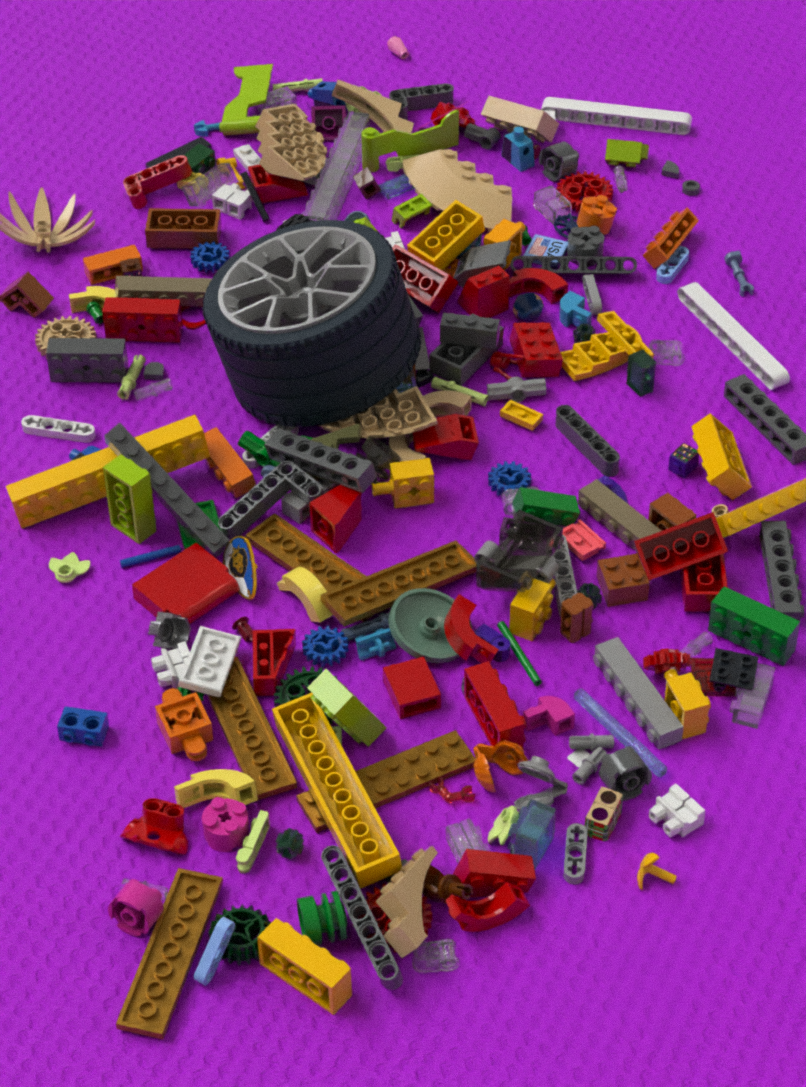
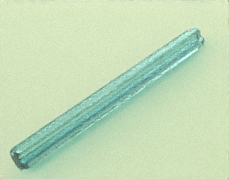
(619, 731)

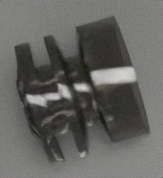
(380, 456)

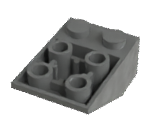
(480, 260)

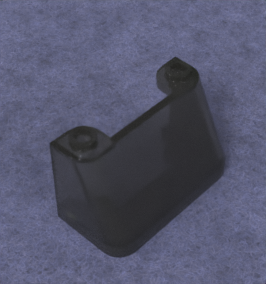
(520, 556)

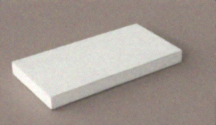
(209, 661)

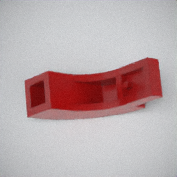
(538, 281)
(461, 635)
(488, 912)

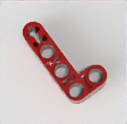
(155, 178)

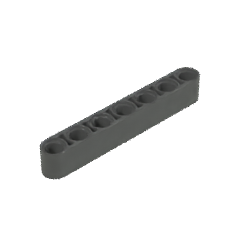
(582, 264)
(365, 925)

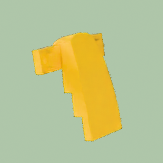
(603, 350)

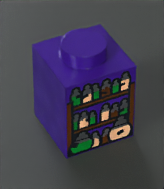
(683, 460)

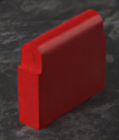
(186, 585)

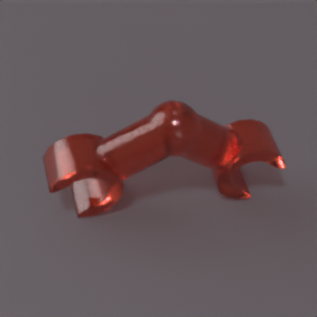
(451, 797)

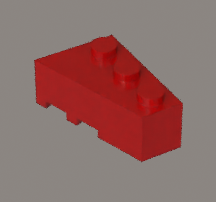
(271, 658)
(491, 870)

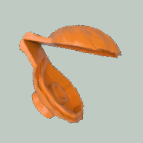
(504, 754)

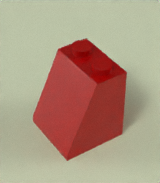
(486, 293)
(336, 516)

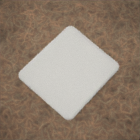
(578, 756)

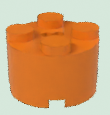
(597, 212)

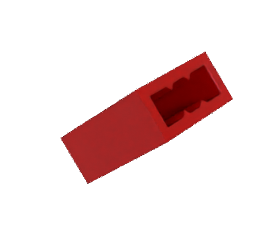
(411, 687)

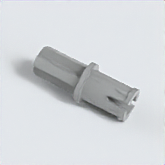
(591, 742)
(589, 766)

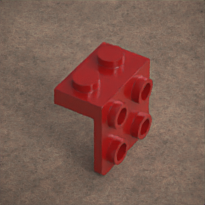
(442, 108)

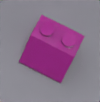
(328, 120)

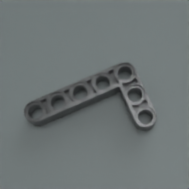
(265, 494)

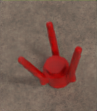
(502, 361)

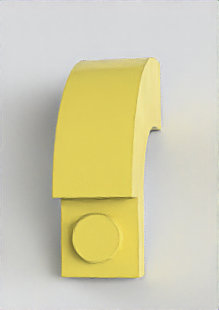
(80, 300)
(308, 590)
(214, 784)

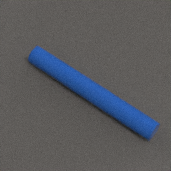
(150, 556)

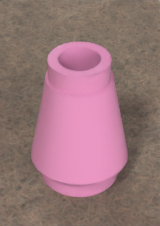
(397, 46)

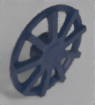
(568, 224)

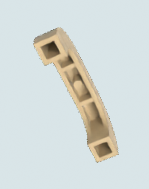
(441, 404)

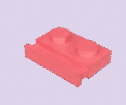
(583, 540)

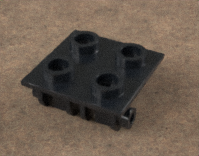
(733, 670)

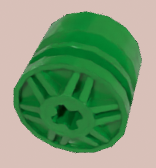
(322, 918)

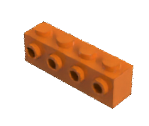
(670, 237)
(228, 464)

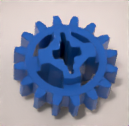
(209, 256)
(508, 477)
(325, 646)

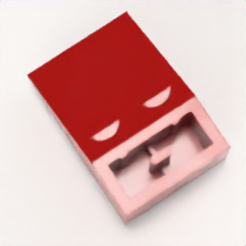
(275, 187)
(451, 437)

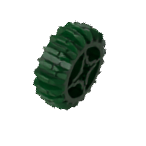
(247, 925)

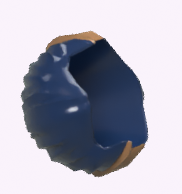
(528, 307)

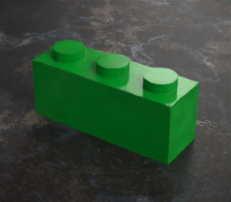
(549, 506)

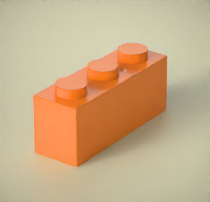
(107, 264)

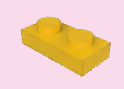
(521, 415)

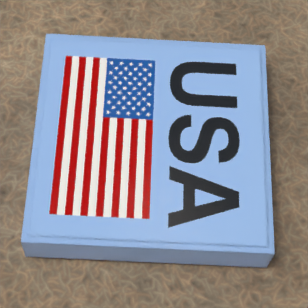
(546, 246)

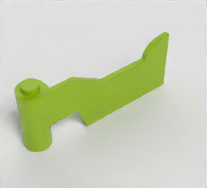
(252, 92)
(406, 144)

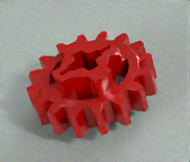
(666, 659)

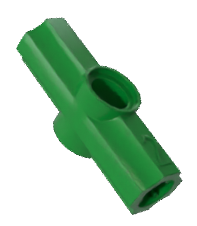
(257, 448)

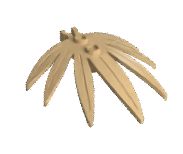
(42, 234)

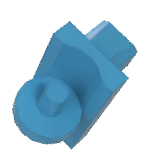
(375, 643)

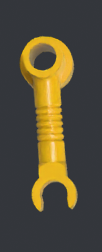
(232, 161)

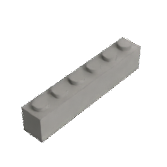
(638, 693)

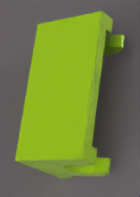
(410, 209)

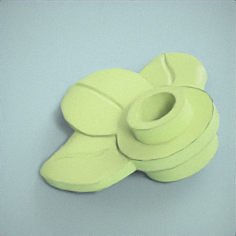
(68, 567)
(502, 824)

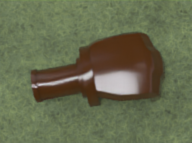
(440, 887)

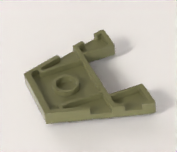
(346, 435)

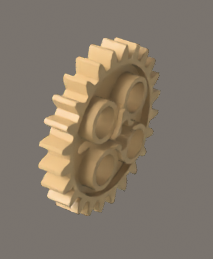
(63, 329)

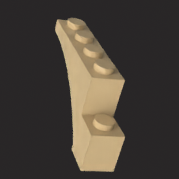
(380, 109)
(404, 903)

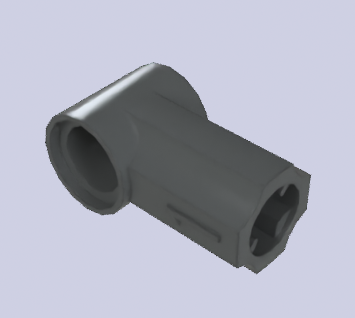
(485, 137)

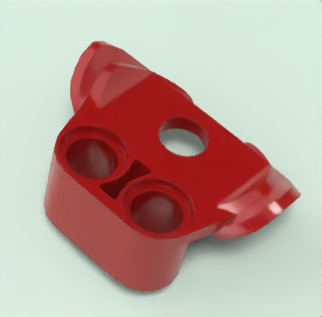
(161, 819)

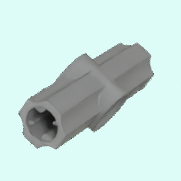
(516, 389)

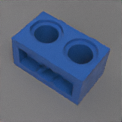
(83, 726)

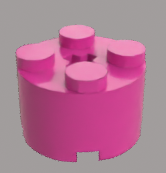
(225, 824)
(136, 908)

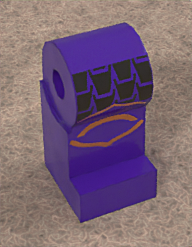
(495, 639)

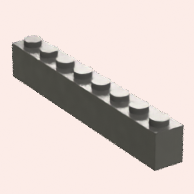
(169, 492)

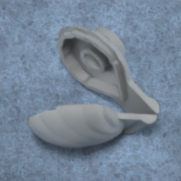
(539, 769)

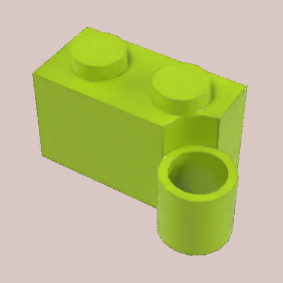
(625, 152)

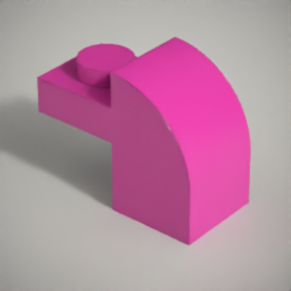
(550, 711)

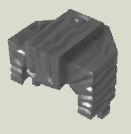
(169, 630)

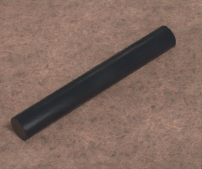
(254, 195)

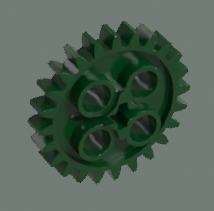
(293, 686)

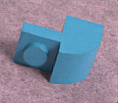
(573, 310)

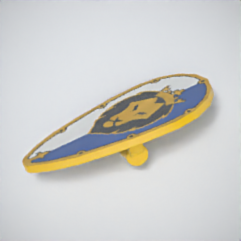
(241, 565)

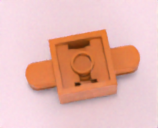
(184, 724)

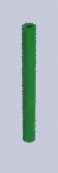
(519, 654)

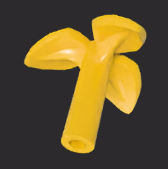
(647, 867)

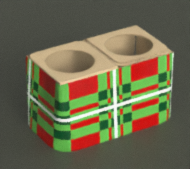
(603, 829)

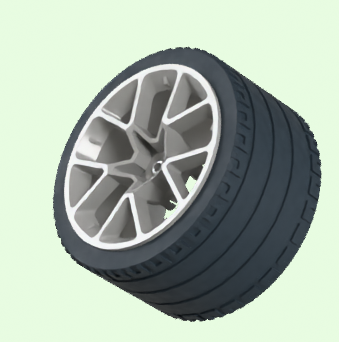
(312, 323)

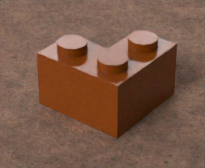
(27, 293)

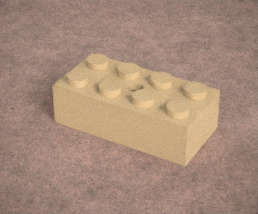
(509, 115)

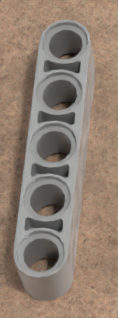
(564, 578)

